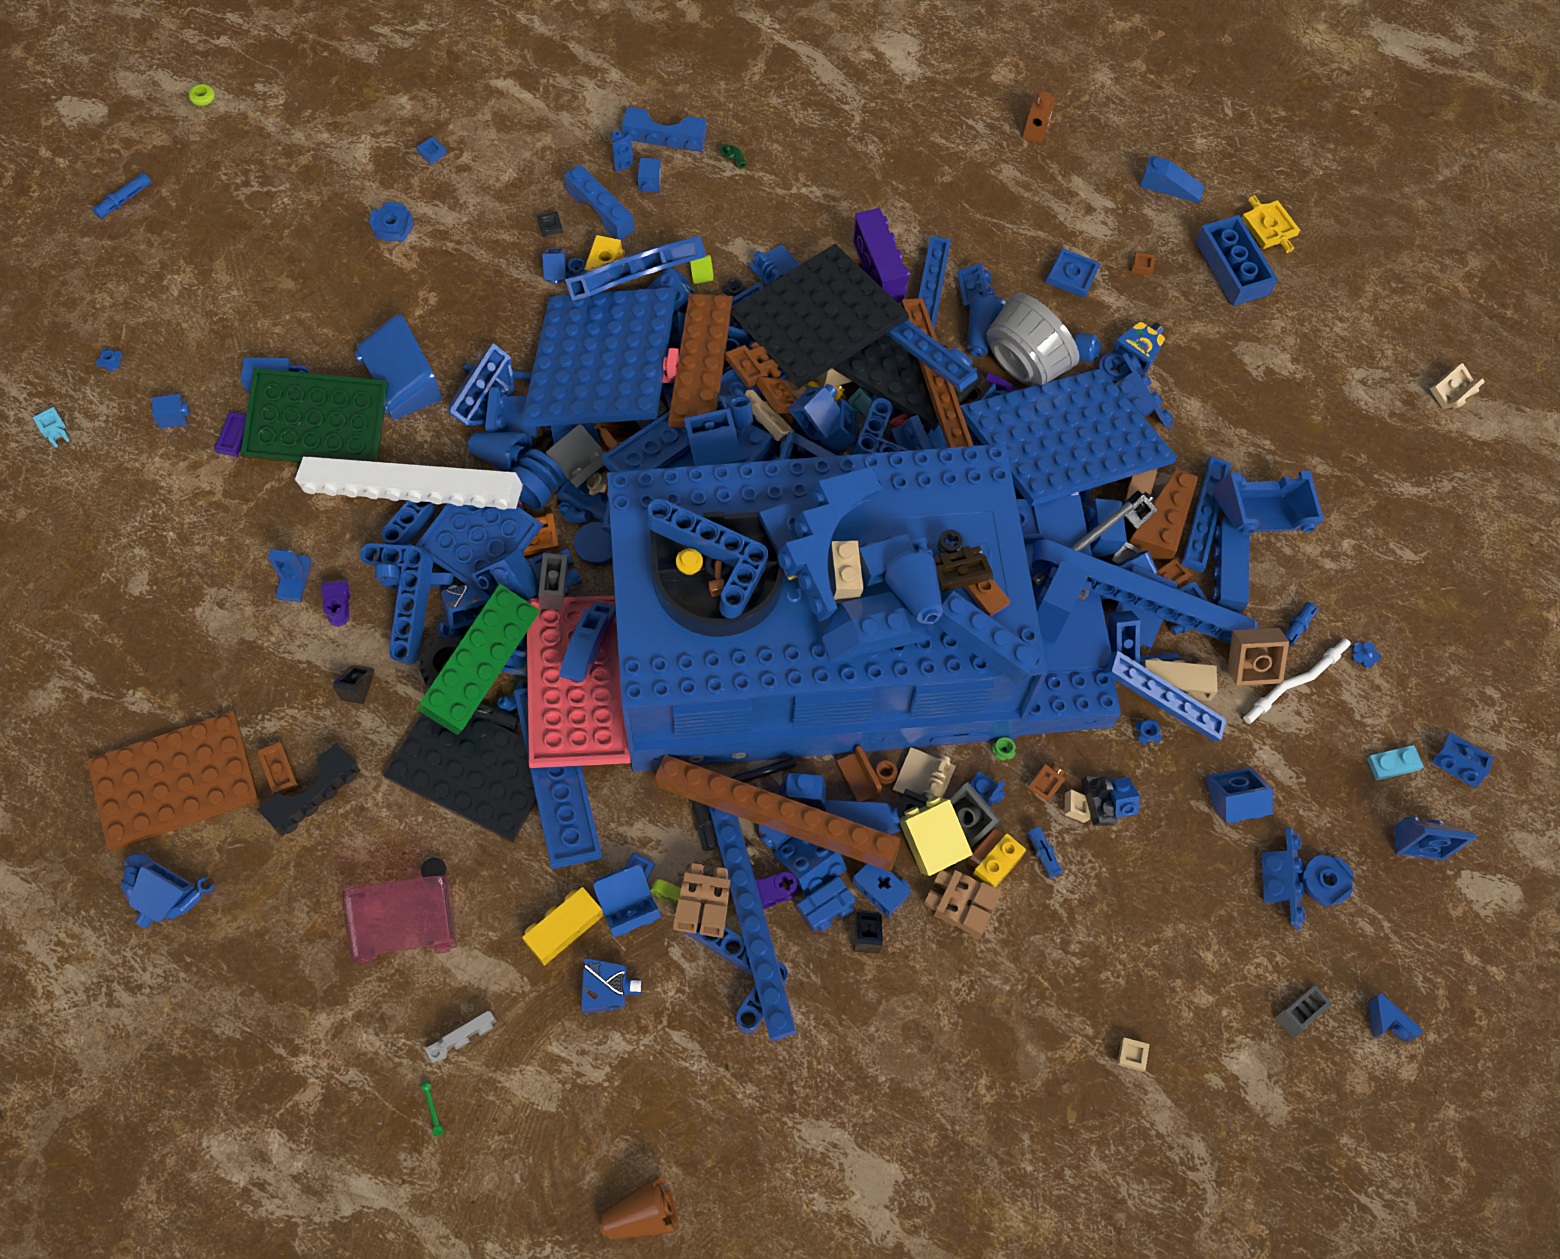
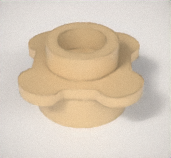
(597, 483)

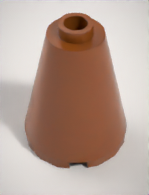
(641, 1213)

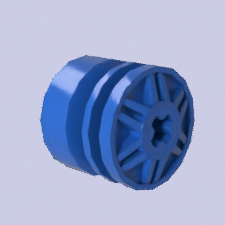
(539, 478)

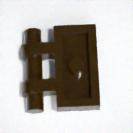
(962, 568)

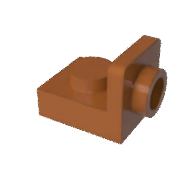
(1048, 781)

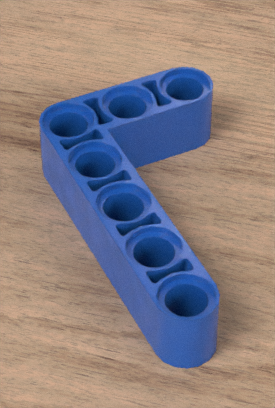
(876, 421)
(714, 548)
(406, 594)
(739, 960)

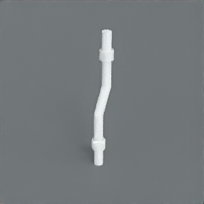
(1331, 656)

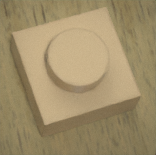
(1076, 806)
(1133, 1054)

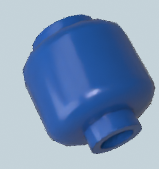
(1088, 346)

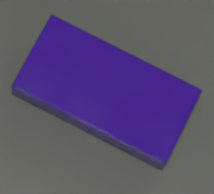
(232, 435)

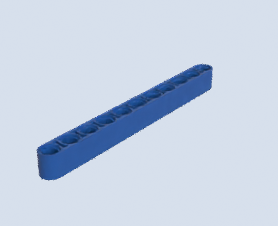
(1144, 592)

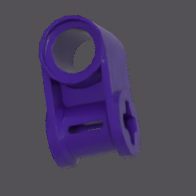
(336, 601)
(772, 889)

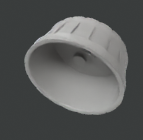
(1031, 341)

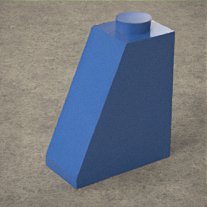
(870, 814)

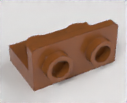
(778, 396)

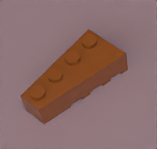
(1164, 528)

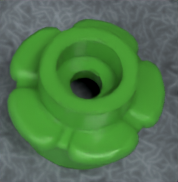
(1004, 743)

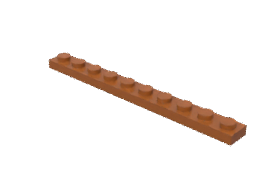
(940, 391)

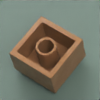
(1257, 656)

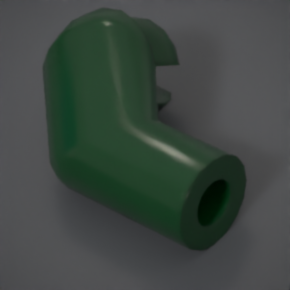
(733, 153)

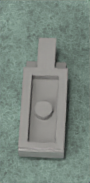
(460, 1036)

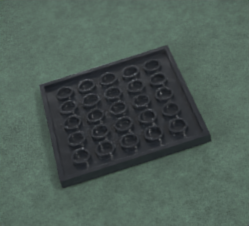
(818, 315)

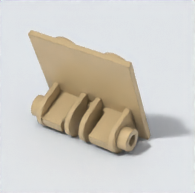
(924, 774)

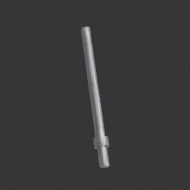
(1091, 536)

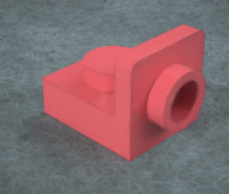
(670, 366)

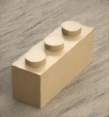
(1195, 679)

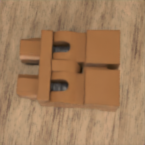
(703, 902)
(954, 903)

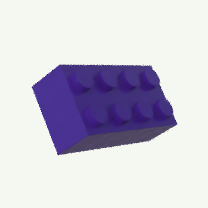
(879, 254)

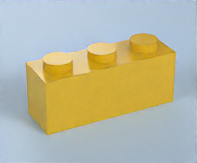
(562, 925)

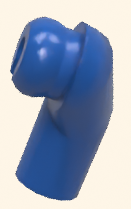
(572, 515)
(508, 703)

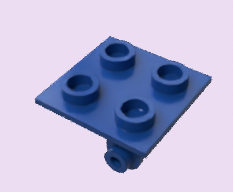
(773, 264)

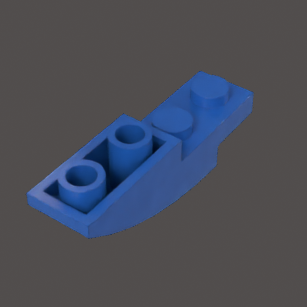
(586, 641)

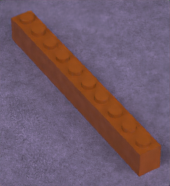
(778, 813)

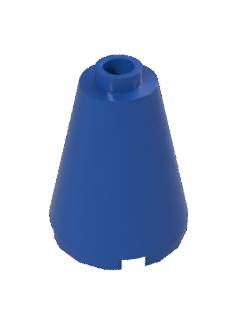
(981, 315)
(500, 448)
(916, 584)

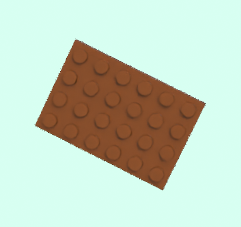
(172, 781)

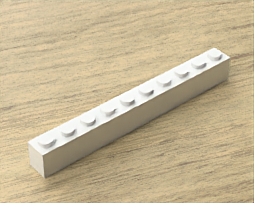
(409, 482)

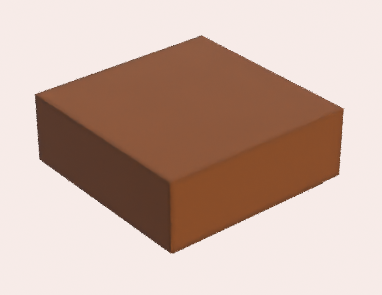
(1143, 263)

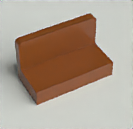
(859, 776)

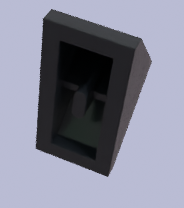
(354, 684)
(868, 933)

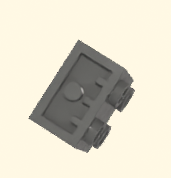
(577, 455)

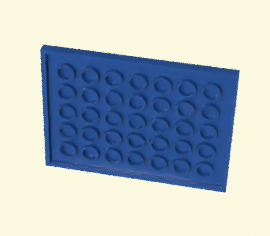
(600, 358)
(1068, 435)

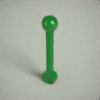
(437, 1130)

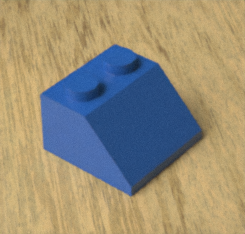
(1240, 795)

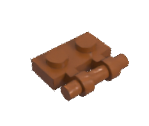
(746, 364)

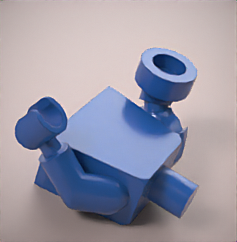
(157, 890)

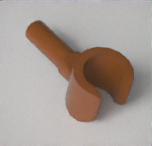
(717, 586)

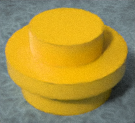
(689, 561)

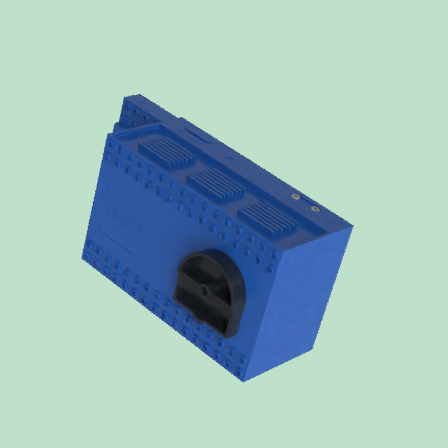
(763, 680)

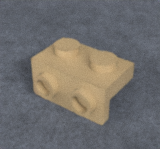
(1455, 387)

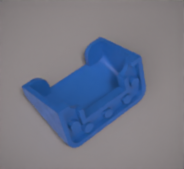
(397, 358)
(1269, 504)

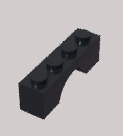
(287, 811)

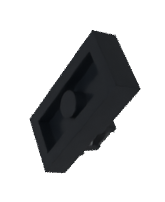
(1099, 801)

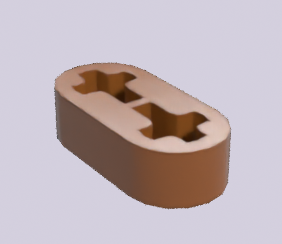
(985, 848)

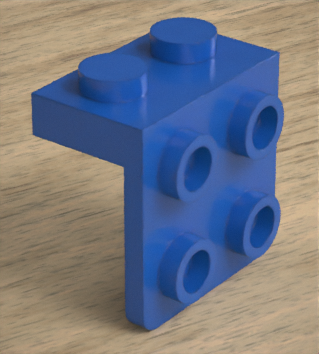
(810, 864)
(626, 899)

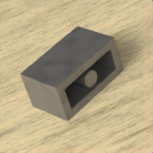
(553, 581)

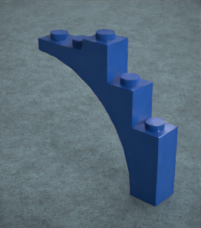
(633, 266)
(814, 527)

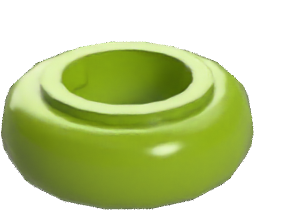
(201, 89)

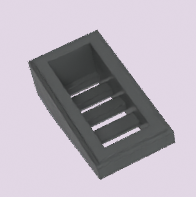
(1292, 1021)

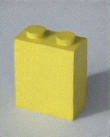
(935, 835)

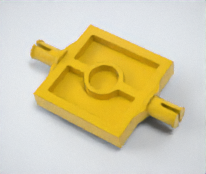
(1270, 224)

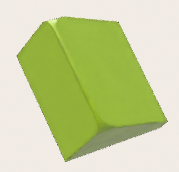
(701, 270)

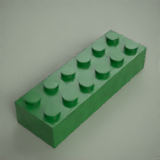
(478, 659)

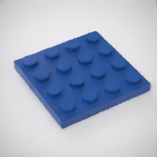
(472, 537)

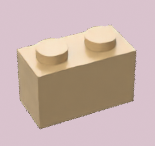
(845, 571)

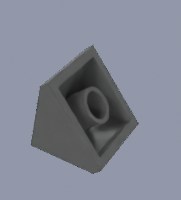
(973, 815)

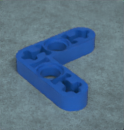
(389, 577)

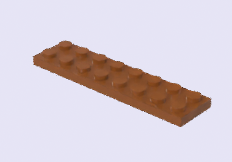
(701, 357)

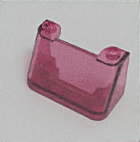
(399, 917)

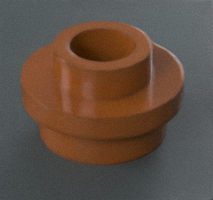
(890, 767)

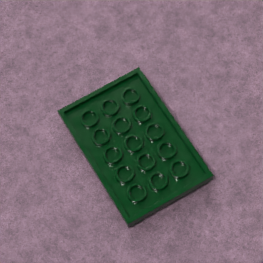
(313, 417)

